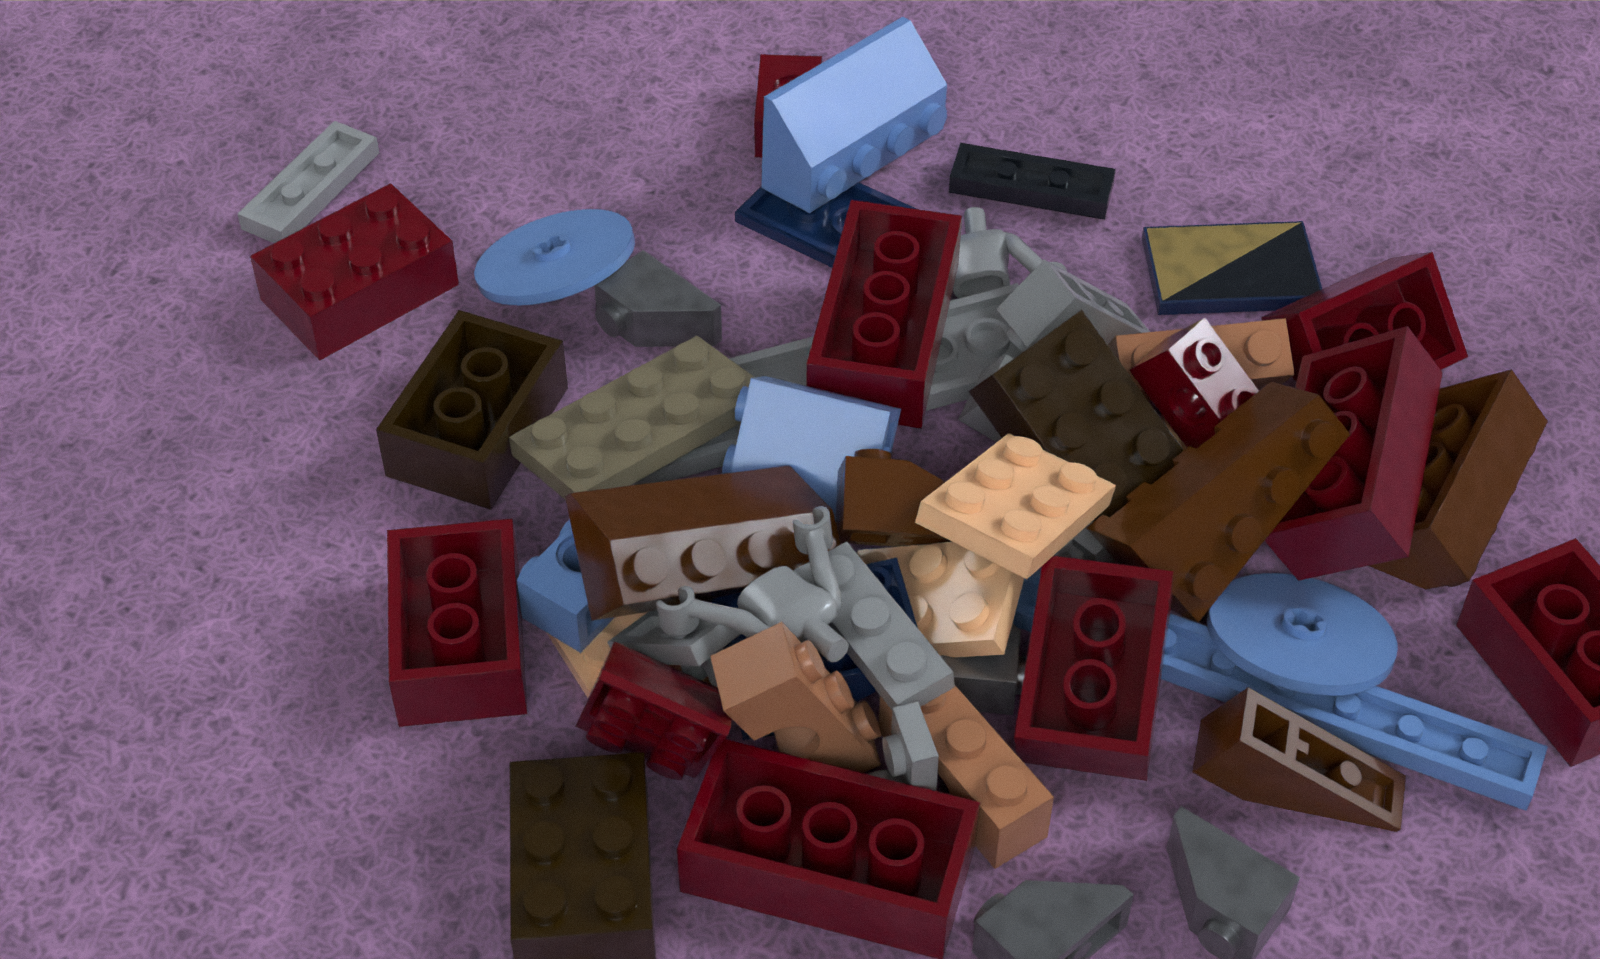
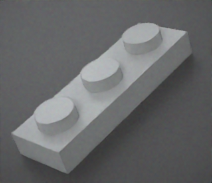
(309, 183)
(882, 636)

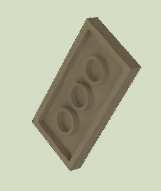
(635, 421)

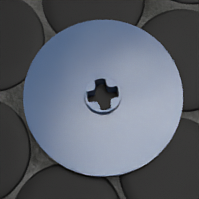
(554, 257)
(1302, 634)

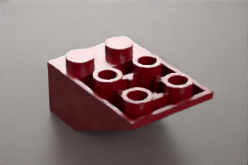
(654, 711)

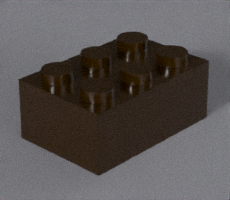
(464, 405)
(1081, 408)
(581, 859)

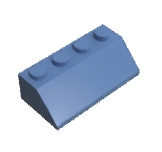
(851, 116)

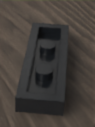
(1032, 180)

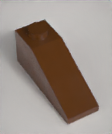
(882, 499)
(1294, 765)

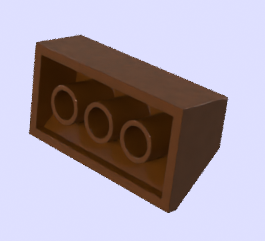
(1472, 469)
(688, 532)

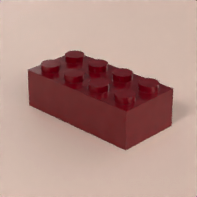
(886, 307)
(1370, 489)
(829, 848)

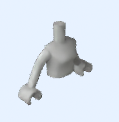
(986, 256)
(776, 598)

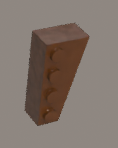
(1224, 495)

